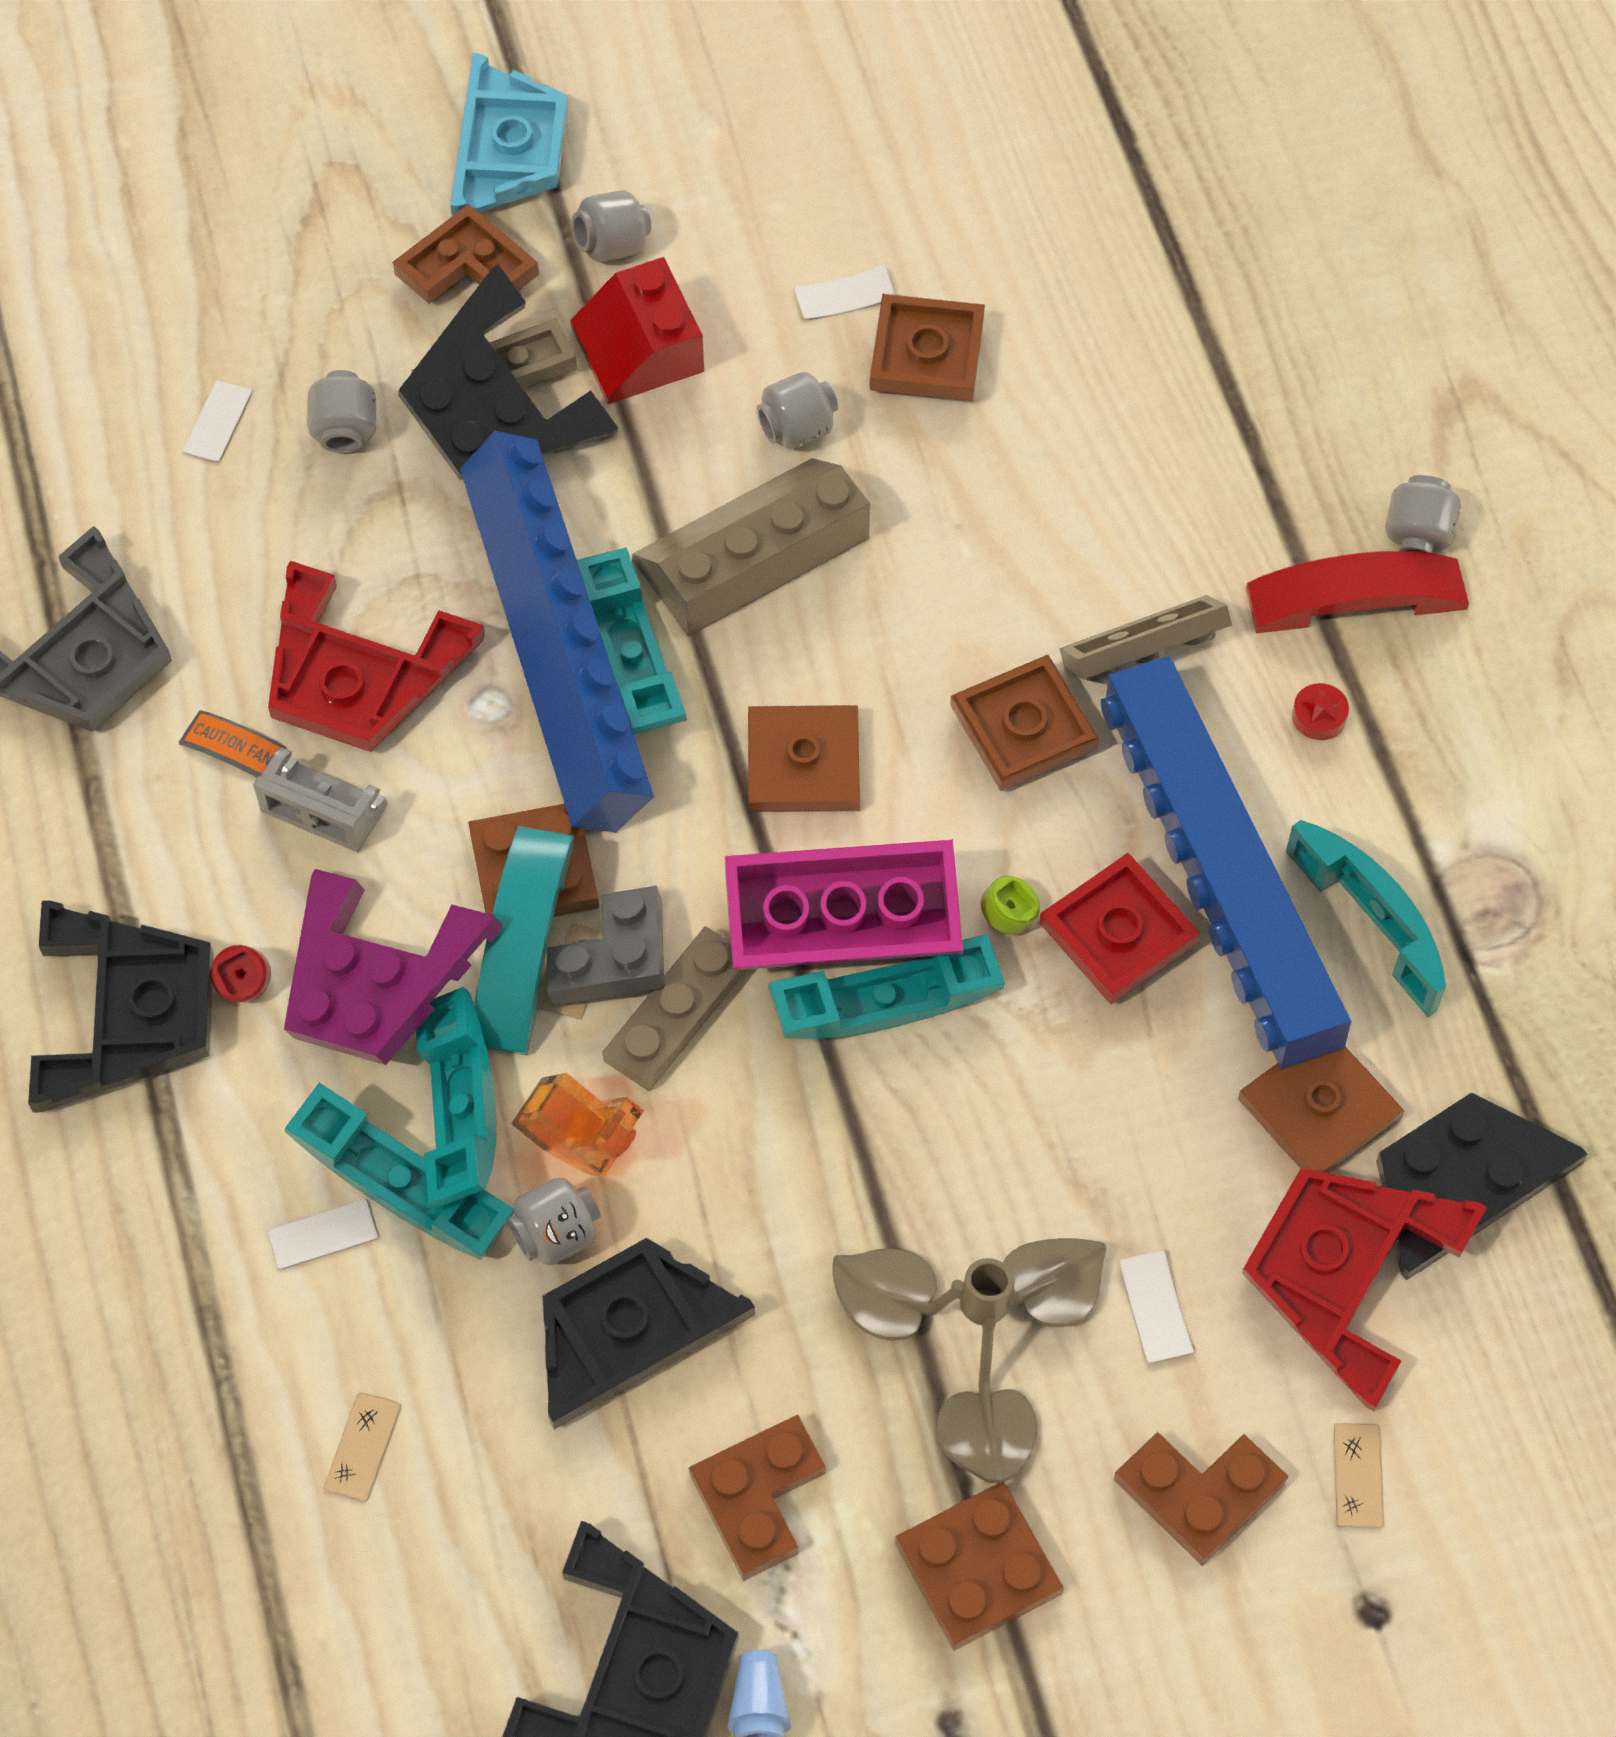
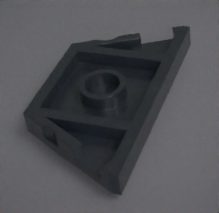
(1475, 1156)
(627, 1324)

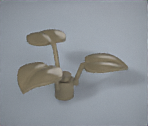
(1051, 1277)

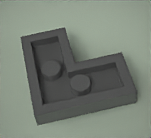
(622, 961)

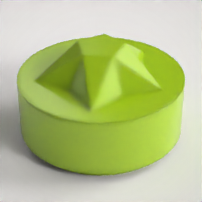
(1010, 905)

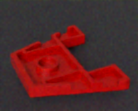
(348, 683)
(1328, 1251)

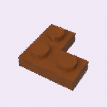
(460, 248)
(741, 1491)
(1199, 1507)

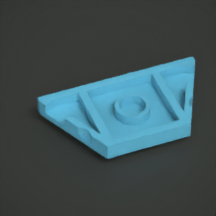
(507, 138)

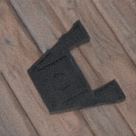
(468, 392)
(147, 1005)
(658, 1663)

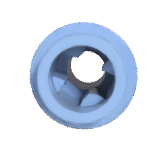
(758, 1698)

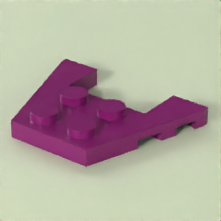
(363, 993)

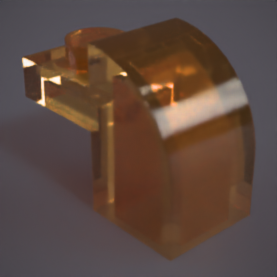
(577, 1125)

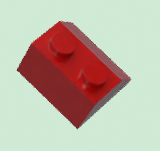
(639, 332)

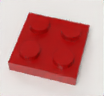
(1119, 928)

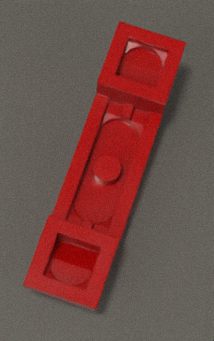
(1356, 583)

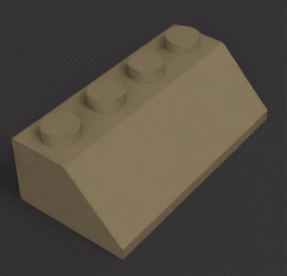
(756, 543)

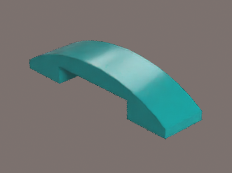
(630, 642)
(1330, 859)
(515, 958)
(885, 996)
(461, 1099)
(392, 1173)

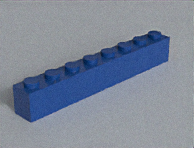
(556, 634)
(1225, 864)

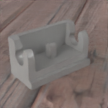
(318, 801)

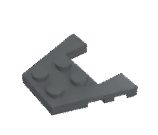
(95, 652)

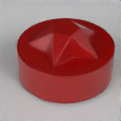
(1320, 711)
(240, 973)

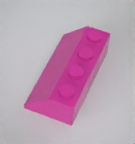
(843, 904)

